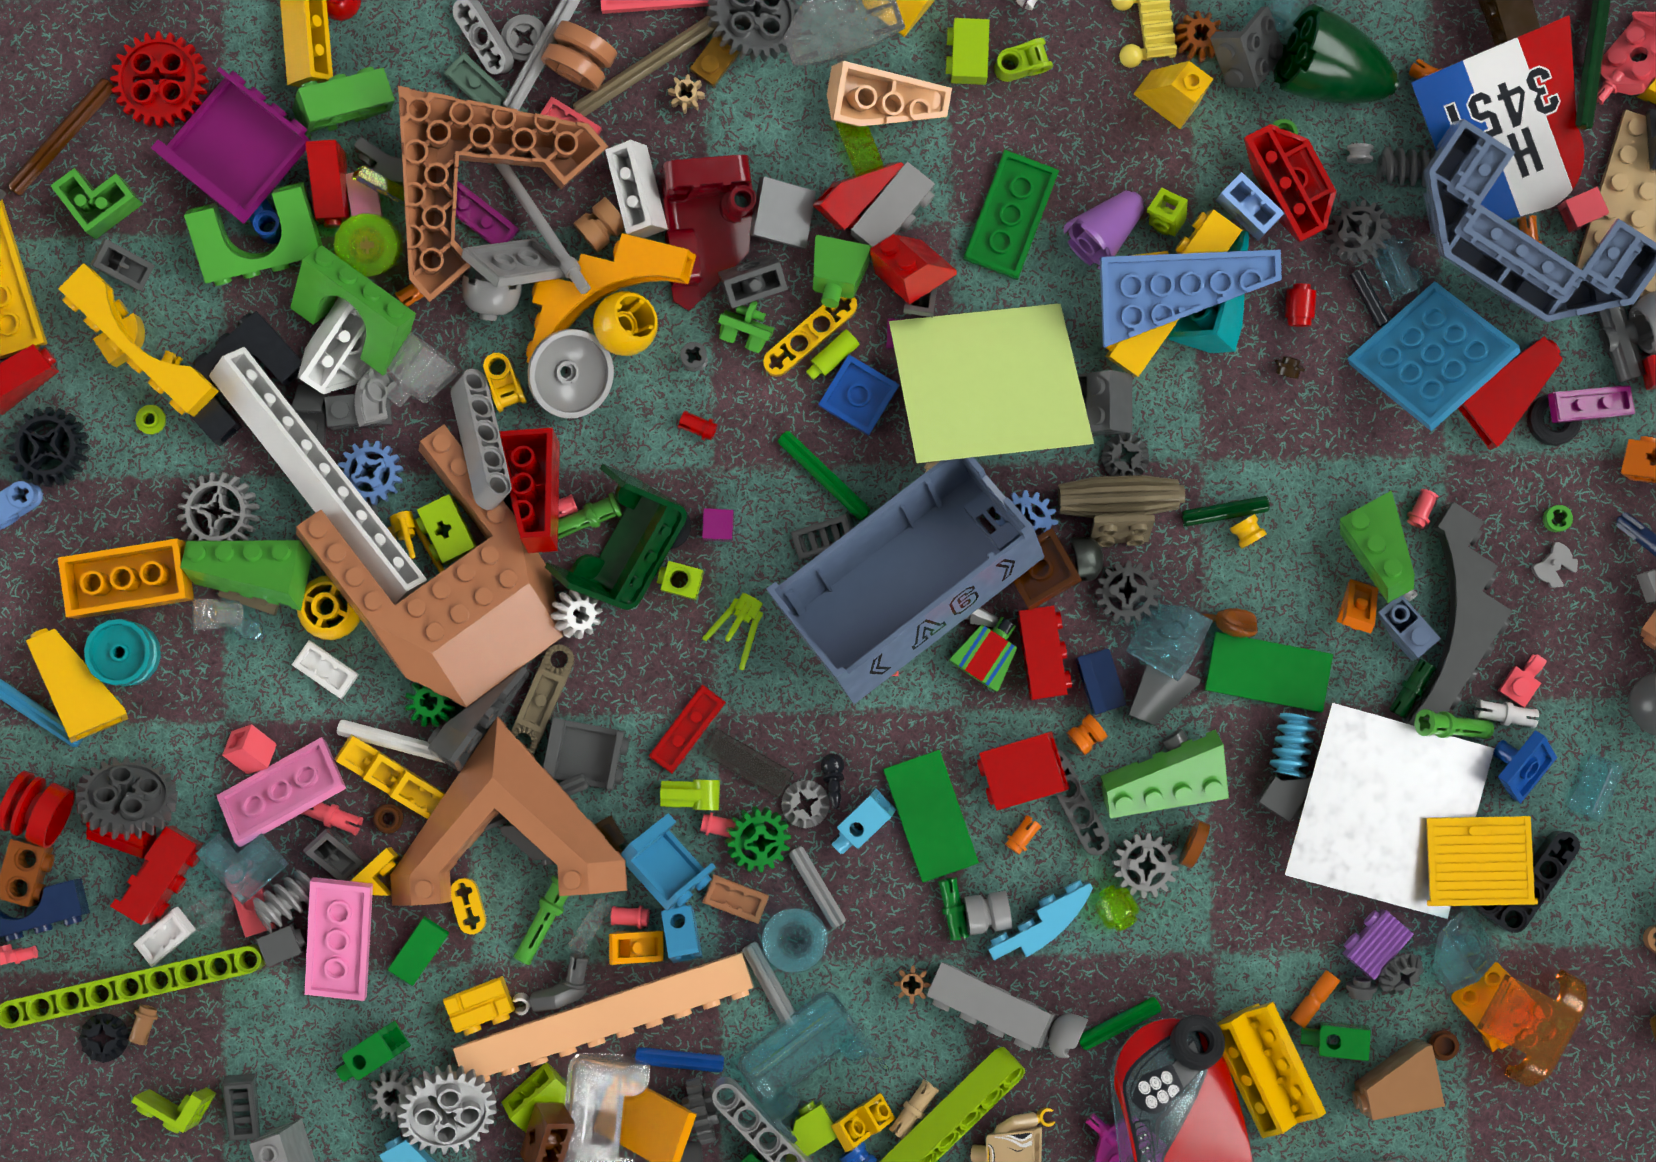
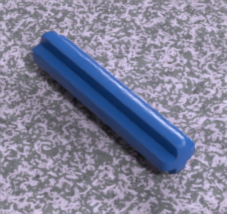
(680, 1059)

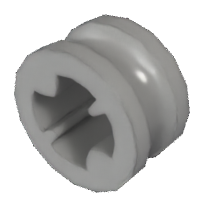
(1360, 153)

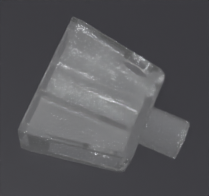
(419, 371)

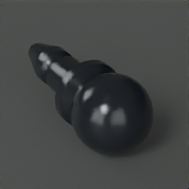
(833, 766)

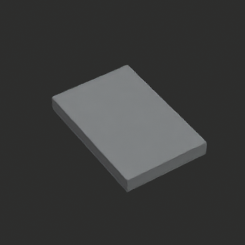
(513, 262)

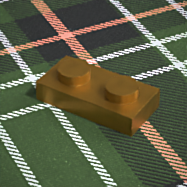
(713, 62)

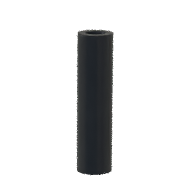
(1369, 297)

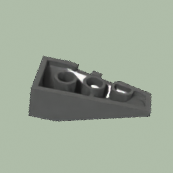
(465, 731)

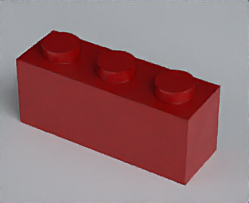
(1043, 652)

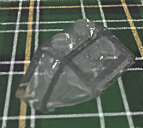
(840, 28)

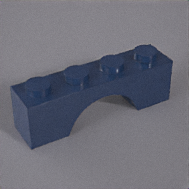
(58, 903)

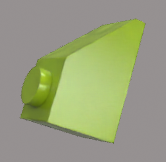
(812, 1129)

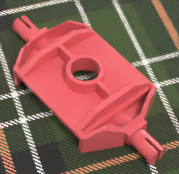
(1622, 73)

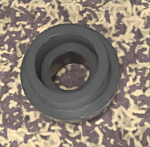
(1361, 988)

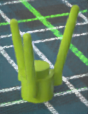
(746, 609)

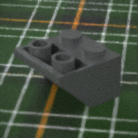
(1108, 401)

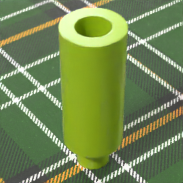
(832, 354)

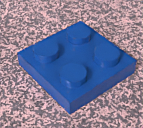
(858, 395)

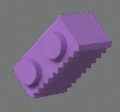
(1376, 943)

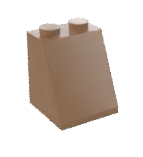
(1400, 1084)

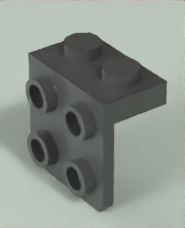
(1250, 53)

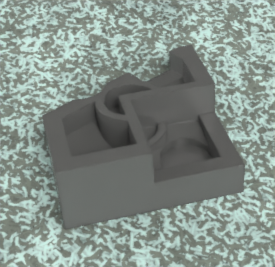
(1159, 694)

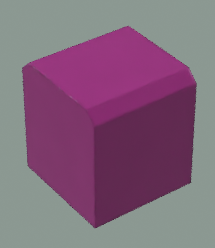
(718, 525)

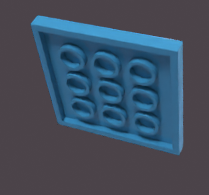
(1433, 355)

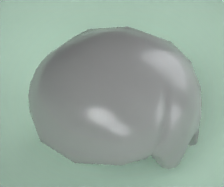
(1066, 1033)

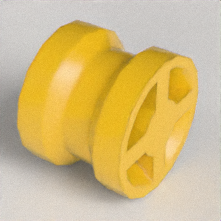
(1248, 531)

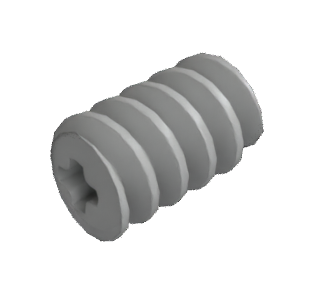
(283, 900)

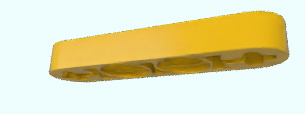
(812, 336)

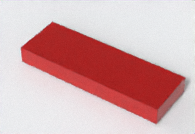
(687, 729)

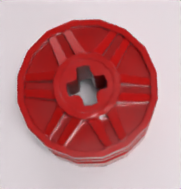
(36, 809)

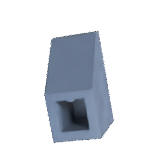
(1407, 628)

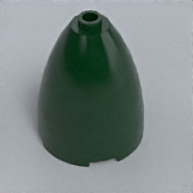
(1333, 61)

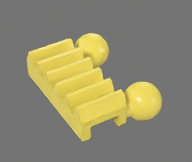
(1156, 31)

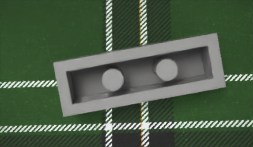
(894, 206)

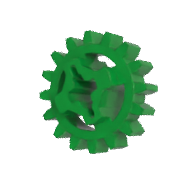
(768, 846)

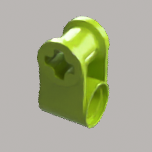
(1028, 58)

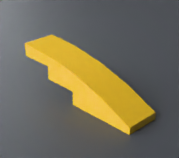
(389, 776)

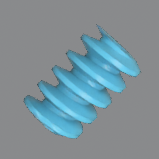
(1292, 744)

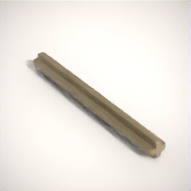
(644, 67)

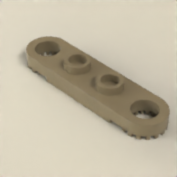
(543, 696)

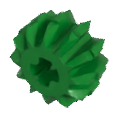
(427, 712)

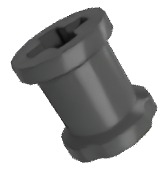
(692, 347)

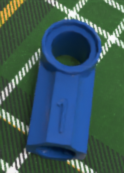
(262, 216)

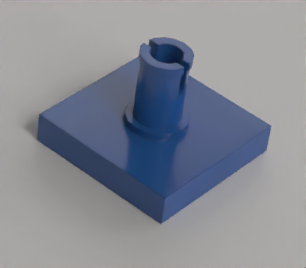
(1524, 765)

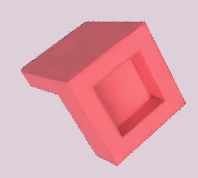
(1583, 209)
(249, 749)

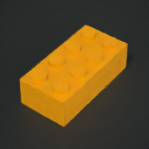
(124, 579)

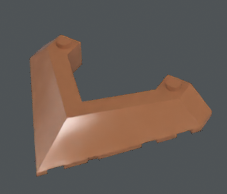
(446, 130)
(510, 782)

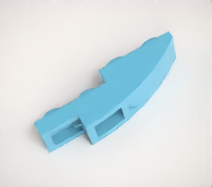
(1053, 916)

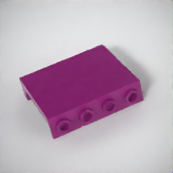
(235, 146)

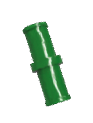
(953, 909)

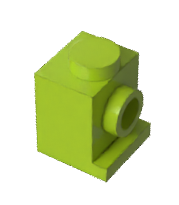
(1165, 219)

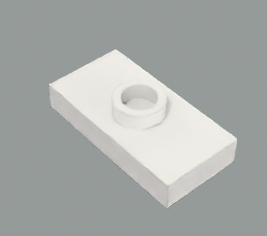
(325, 669)
(164, 936)

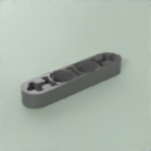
(1079, 799)

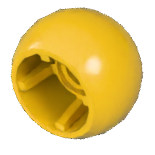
(625, 323)
(312, 603)

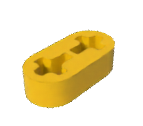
(461, 908)

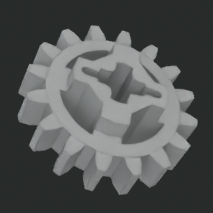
(1146, 850)

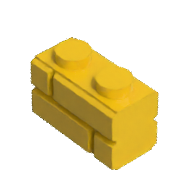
(479, 1005)

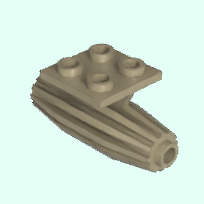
(1120, 505)

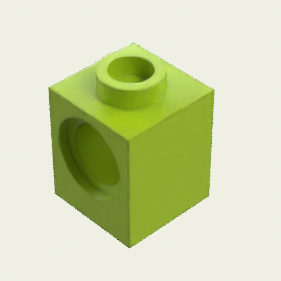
(693, 585)

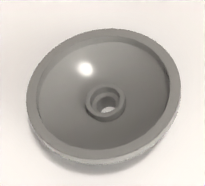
(587, 376)

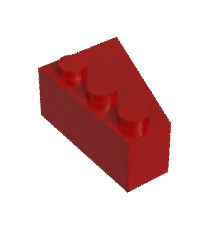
(159, 876)

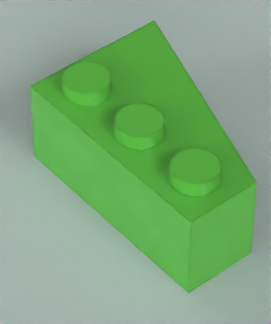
(342, 99)
(1380, 545)

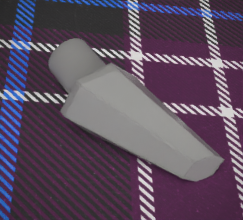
(983, 617)

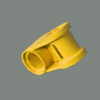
(503, 384)

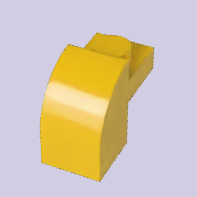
(134, 328)

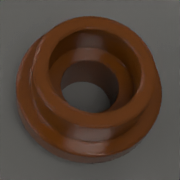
(378, 818)

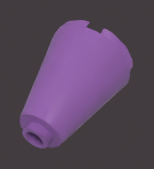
(1104, 227)

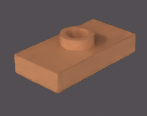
(735, 899)

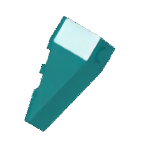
(1218, 326)

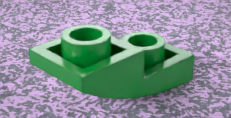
(418, 951)

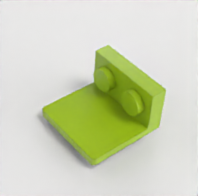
(175, 1117)

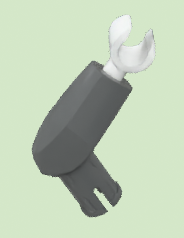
(562, 994)

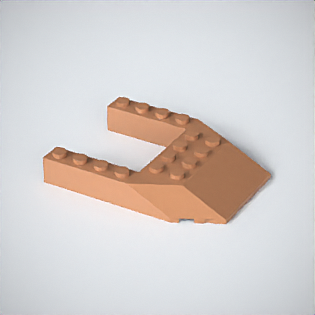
(468, 621)

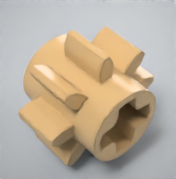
(684, 101)

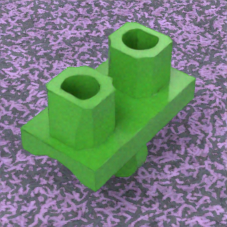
(757, 331)

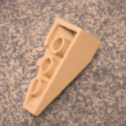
(878, 97)

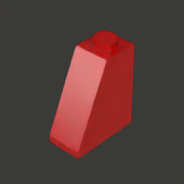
(328, 182)
(24, 374)

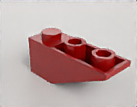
(850, 196)

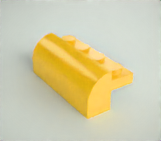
(1268, 1070)

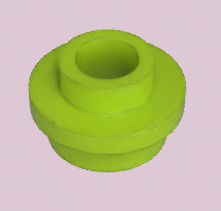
(158, 424)

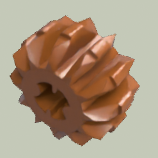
(1189, 42)

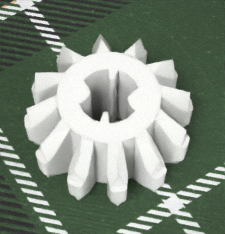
(568, 622)

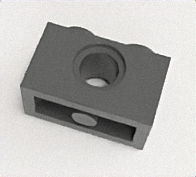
(752, 280)

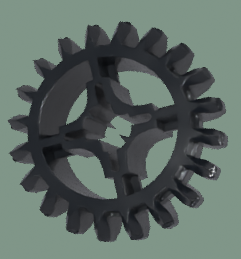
(56, 438)

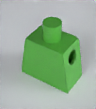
(838, 268)

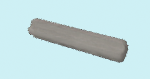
(817, 887)
(768, 981)

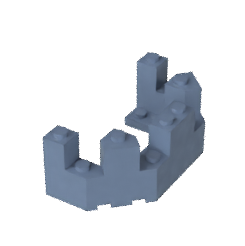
(1510, 259)

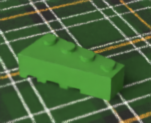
(1169, 779)

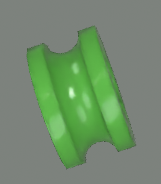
(1566, 521)

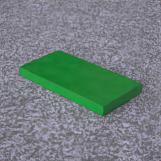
(1011, 214)
(1268, 672)
(931, 816)

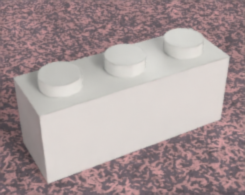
(636, 189)

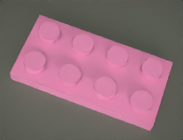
(280, 792)
(338, 939)

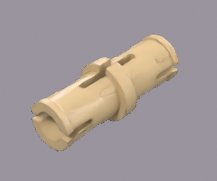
(914, 1109)

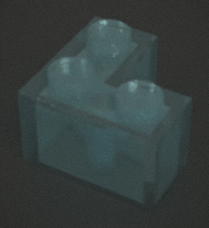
(243, 871)

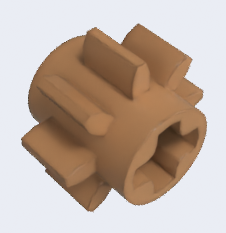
(918, 978)

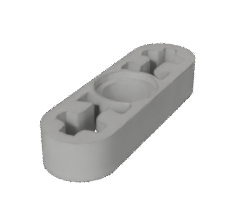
(494, 42)

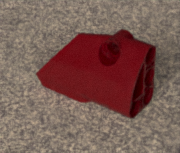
(706, 218)

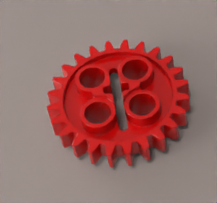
(161, 54)

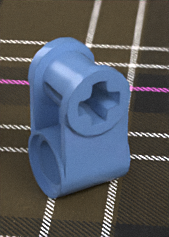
(13, 506)

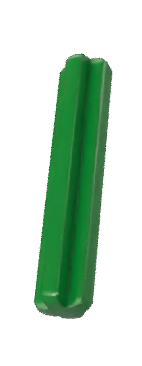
(1120, 1023)

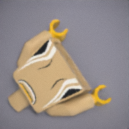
(1014, 1140)

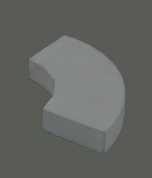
(372, 396)

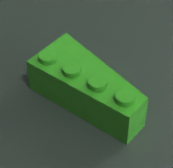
(253, 568)

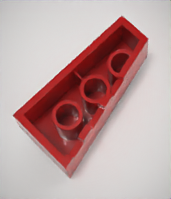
(534, 477)

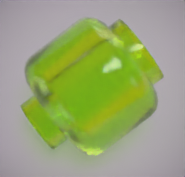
(1117, 908)

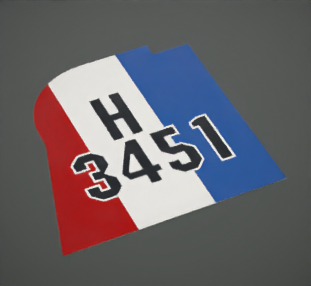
(1526, 102)

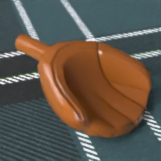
(1235, 622)

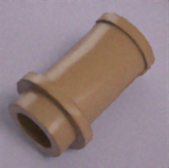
(143, 1023)

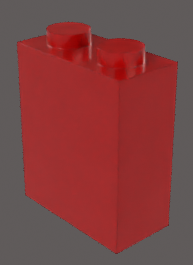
(1022, 771)

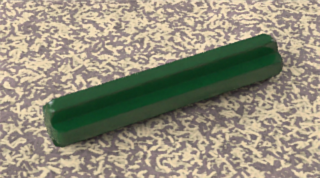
(1225, 511)

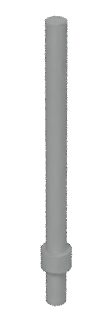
(568, 264)

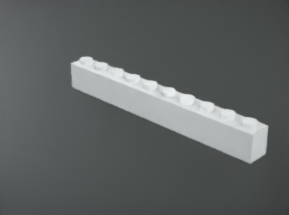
(315, 472)

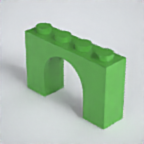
(222, 259)
(385, 317)

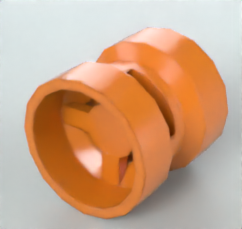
(1085, 741)

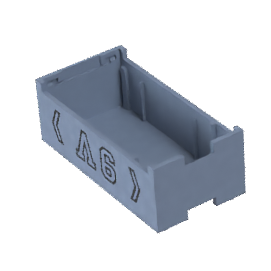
(907, 575)

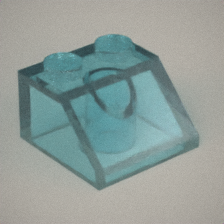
(1170, 638)

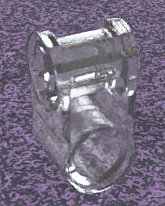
(216, 614)

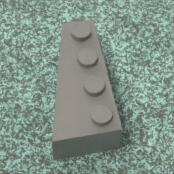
(991, 1006)

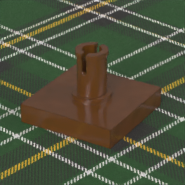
(1050, 575)

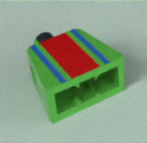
(987, 654)

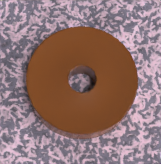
(1194, 844)

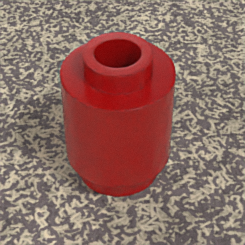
(1300, 305)

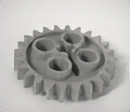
(446, 1109)

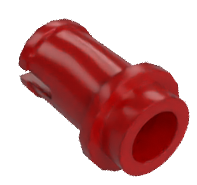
(698, 425)

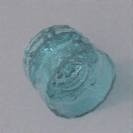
(782, 952)

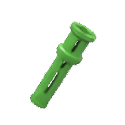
(591, 516)
(1445, 725)
(549, 904)

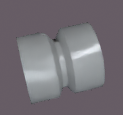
(988, 912)

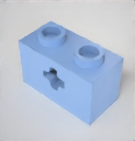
(1249, 206)

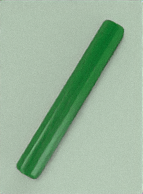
(824, 475)

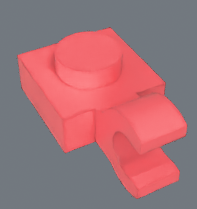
(1521, 684)

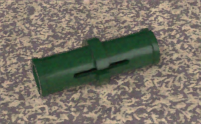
(1412, 688)

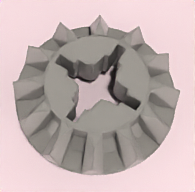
(522, 24)
(792, 798)

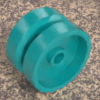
(104, 652)

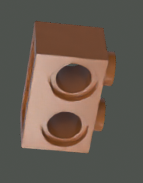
(16, 868)

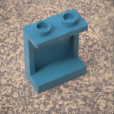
(665, 865)

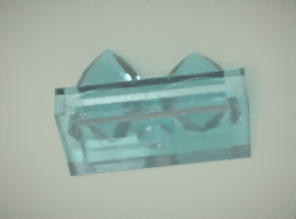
(1396, 273)

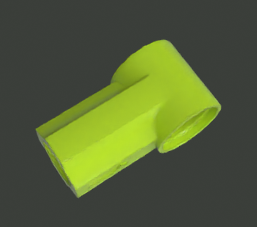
(695, 794)

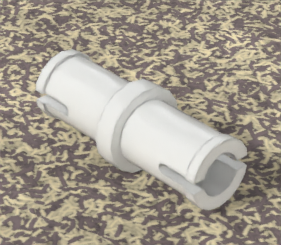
(1506, 713)

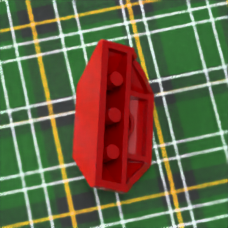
(1292, 179)

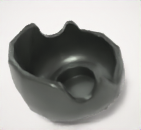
(1088, 557)

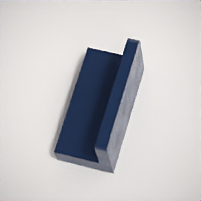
(1100, 681)

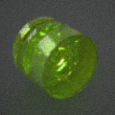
(379, 230)

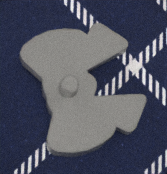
(1552, 562)

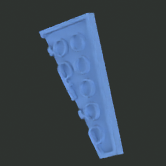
(1162, 288)

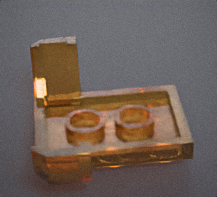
(1535, 1023)

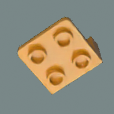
(1475, 999)

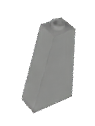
(283, 1144)

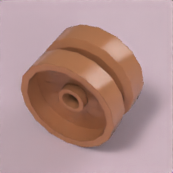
(579, 55)

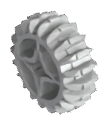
(221, 500)

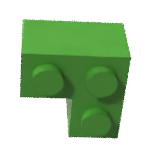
(96, 208)

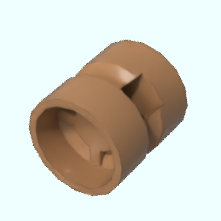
(600, 225)

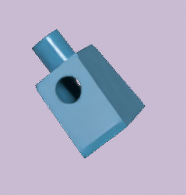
(682, 942)

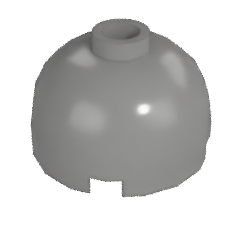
(487, 299)

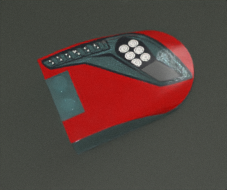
(1170, 1110)

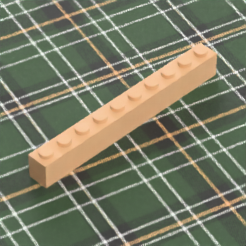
(605, 1017)

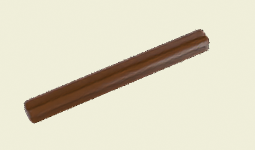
(60, 136)

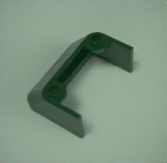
(633, 549)

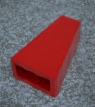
(1508, 394)

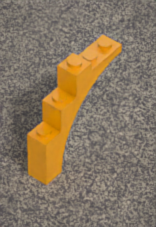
(634, 263)

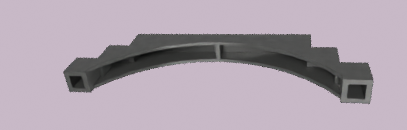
(1471, 630)

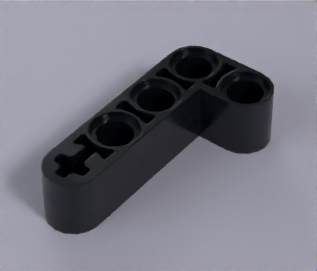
(1542, 885)

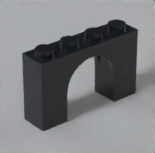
(262, 343)

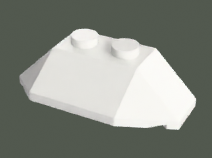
(335, 350)

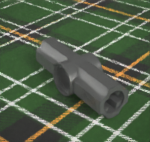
(1621, 343)

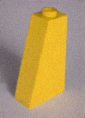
(1174, 91)
(77, 695)

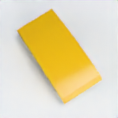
(863, 1122)

